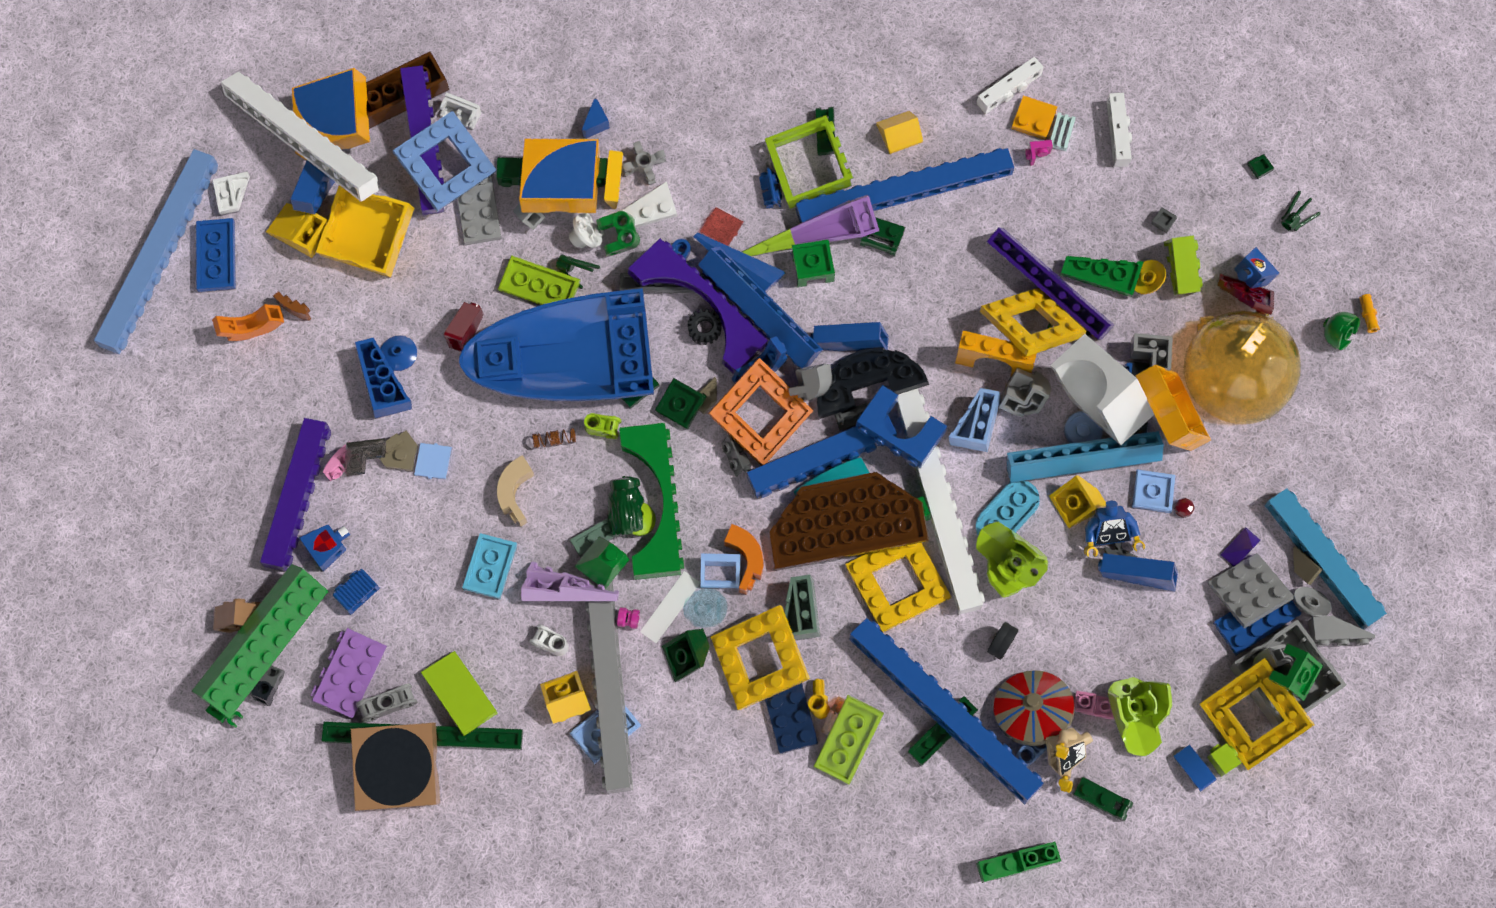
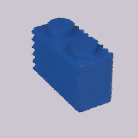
(355, 591)

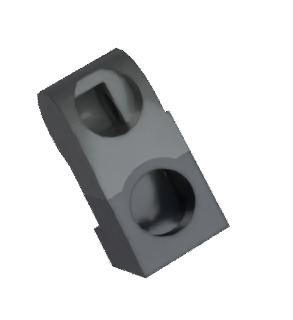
(268, 685)

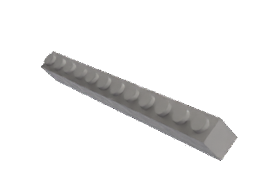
(610, 695)

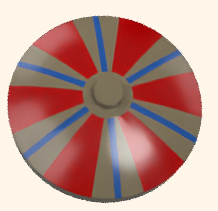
(1033, 707)

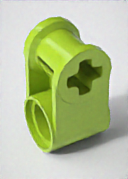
(604, 425)

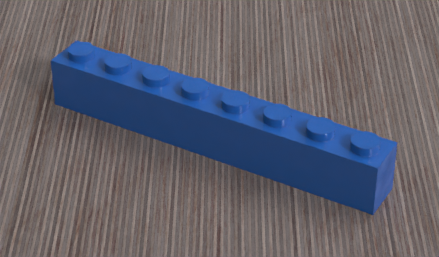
(759, 307)
(812, 460)

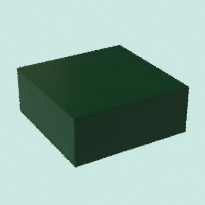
(1260, 166)

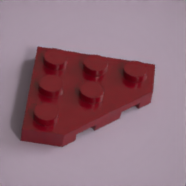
(1257, 298)

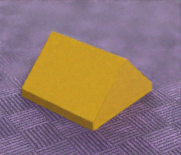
(900, 131)

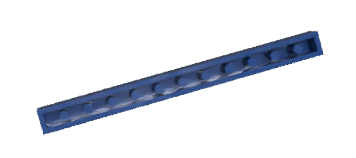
(917, 184)
(946, 711)

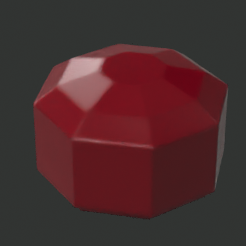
(1184, 507)

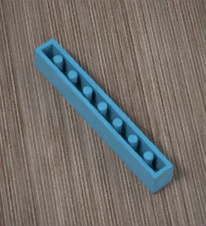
(1084, 457)
(1335, 571)

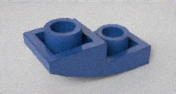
(1195, 768)

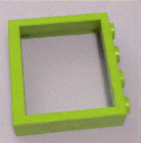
(800, 132)

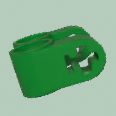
(614, 220)

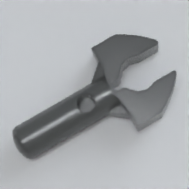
(1118, 551)

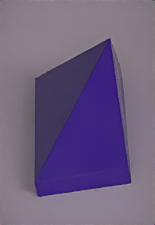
(1240, 547)

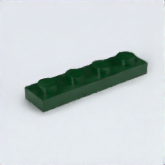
(935, 738)

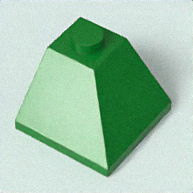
(602, 562)

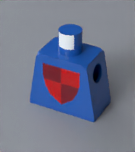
(325, 544)

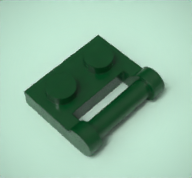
(888, 232)

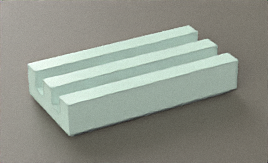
(1065, 118)

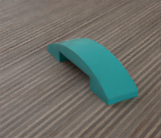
(845, 470)

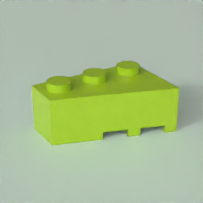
(1184, 265)

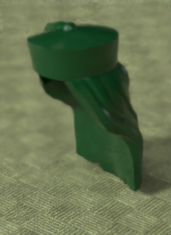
(625, 506)

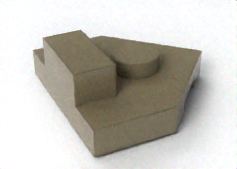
(400, 452)

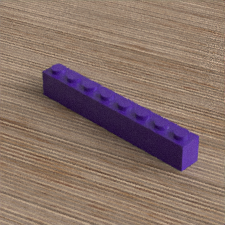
(419, 118)
(1050, 283)
(295, 495)

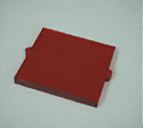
(721, 226)

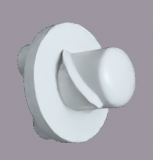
(585, 232)

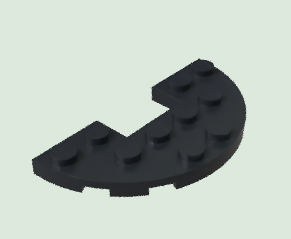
(866, 369)

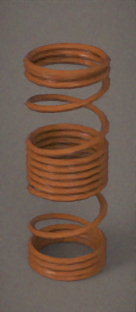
(554, 438)

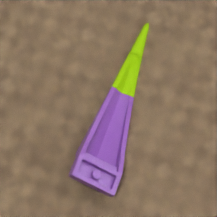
(842, 222)

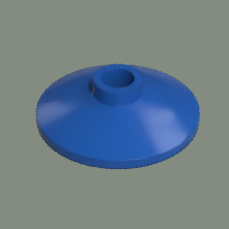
(406, 356)

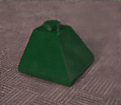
(686, 653)

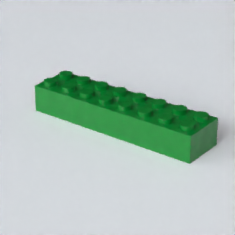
(260, 641)

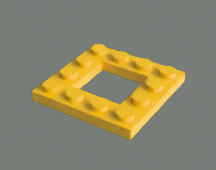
(1001, 314)
(888, 616)
(793, 670)
(1249, 752)

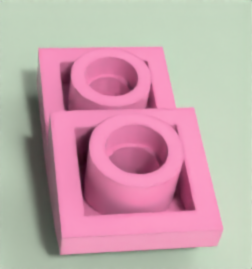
(335, 467)
(1093, 705)

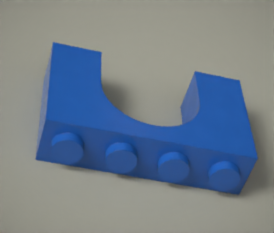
(914, 449)

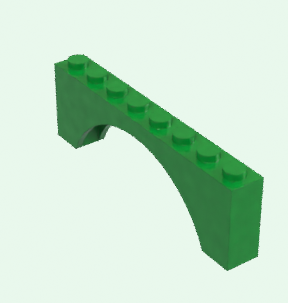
(661, 554)

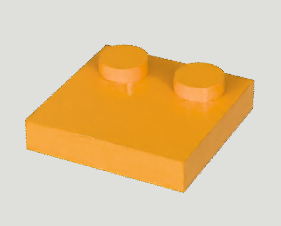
(1034, 117)

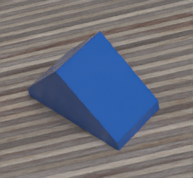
(595, 121)

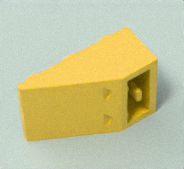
(298, 229)

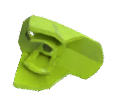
(1001, 549)
(1150, 706)

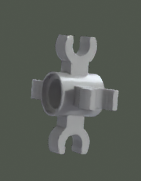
(631, 167)

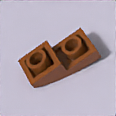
(294, 308)

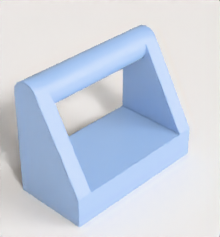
(720, 560)

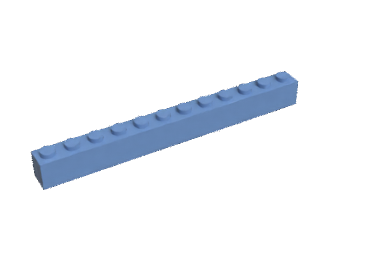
(156, 252)

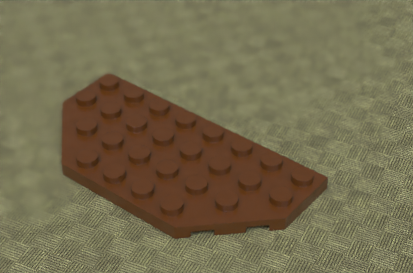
(846, 520)

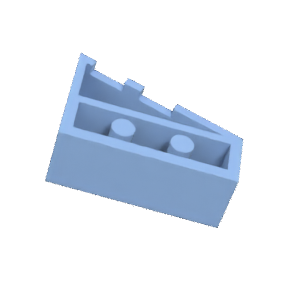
(977, 424)

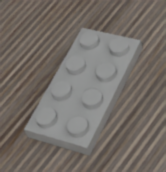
(479, 214)

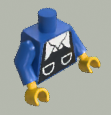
(1111, 526)

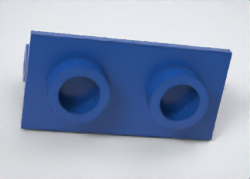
(773, 195)

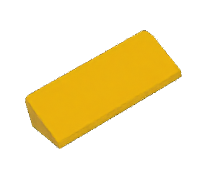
(613, 178)

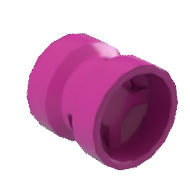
(633, 618)

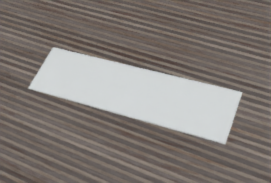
(670, 607)

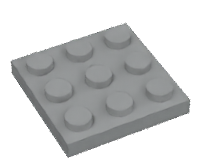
(1250, 590)

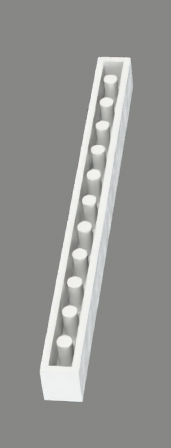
(300, 136)
(942, 510)

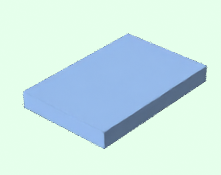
(587, 734)

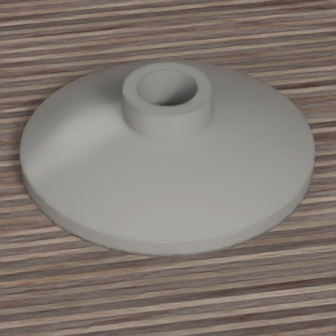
(1312, 601)

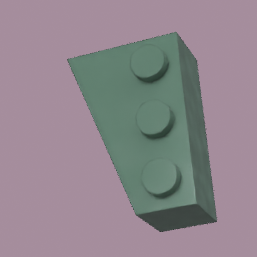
(802, 608)

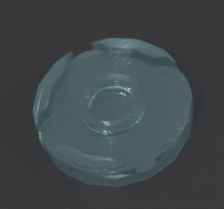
(708, 607)

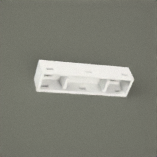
(1005, 90)
(1119, 132)

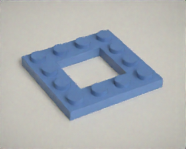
(452, 128)

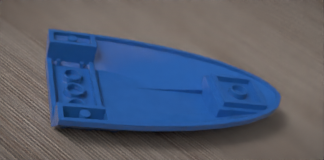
(566, 350)

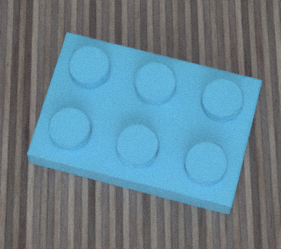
(490, 566)

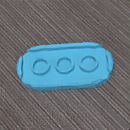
(1011, 506)

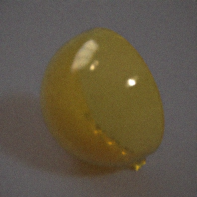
(1242, 366)

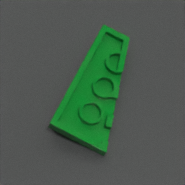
(1104, 273)

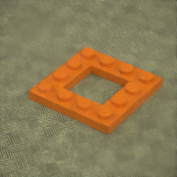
(725, 412)

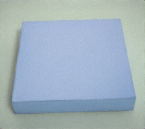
(1153, 491)

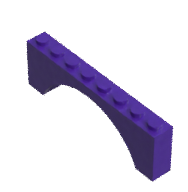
(663, 265)

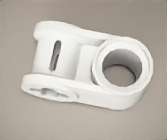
(546, 639)

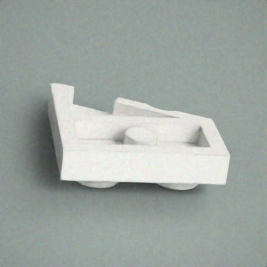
(230, 192)

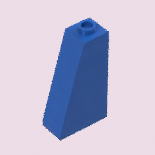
(851, 336)
(1139, 571)

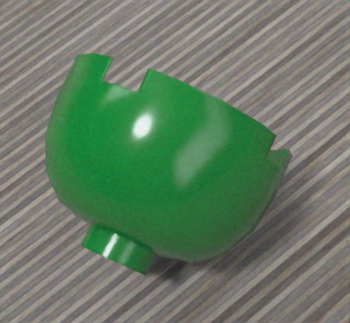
(1339, 329)

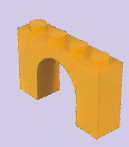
(976, 346)

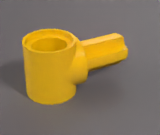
(819, 698)

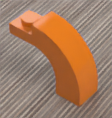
(246, 327)
(747, 545)

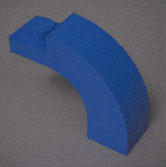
(772, 356)

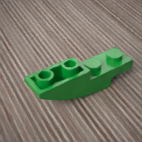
(1018, 862)

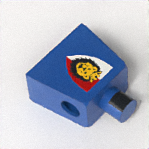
(1256, 270)

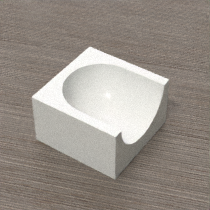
(1103, 389)

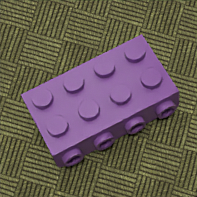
(348, 672)

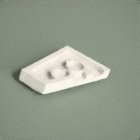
(652, 207)

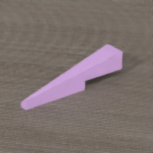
(552, 586)

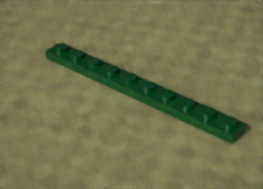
(446, 736)

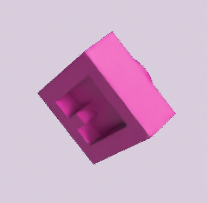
(1038, 148)

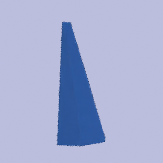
(761, 272)

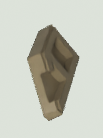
(710, 391)
(1304, 566)

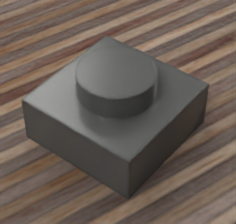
(1164, 220)

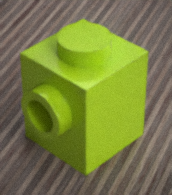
(1223, 758)

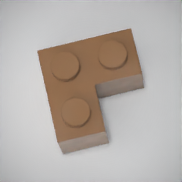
(233, 615)

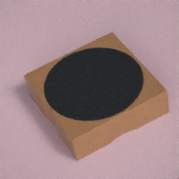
(395, 766)

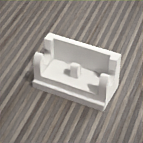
(465, 110)

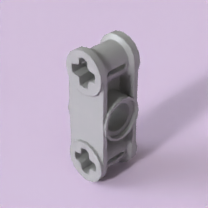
(374, 703)

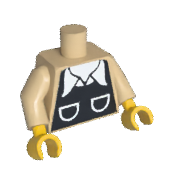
(1065, 753)

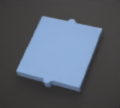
(433, 461)

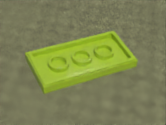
(536, 282)
(459, 693)
(848, 739)

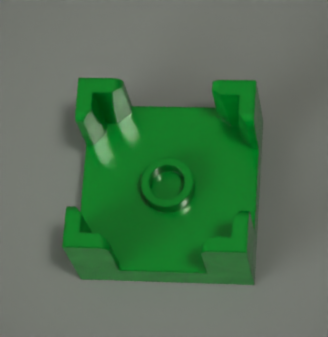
(813, 262)
(1301, 674)

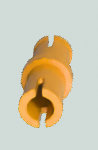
(1369, 313)

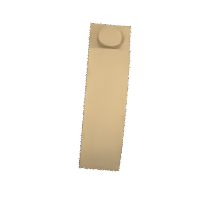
(509, 481)

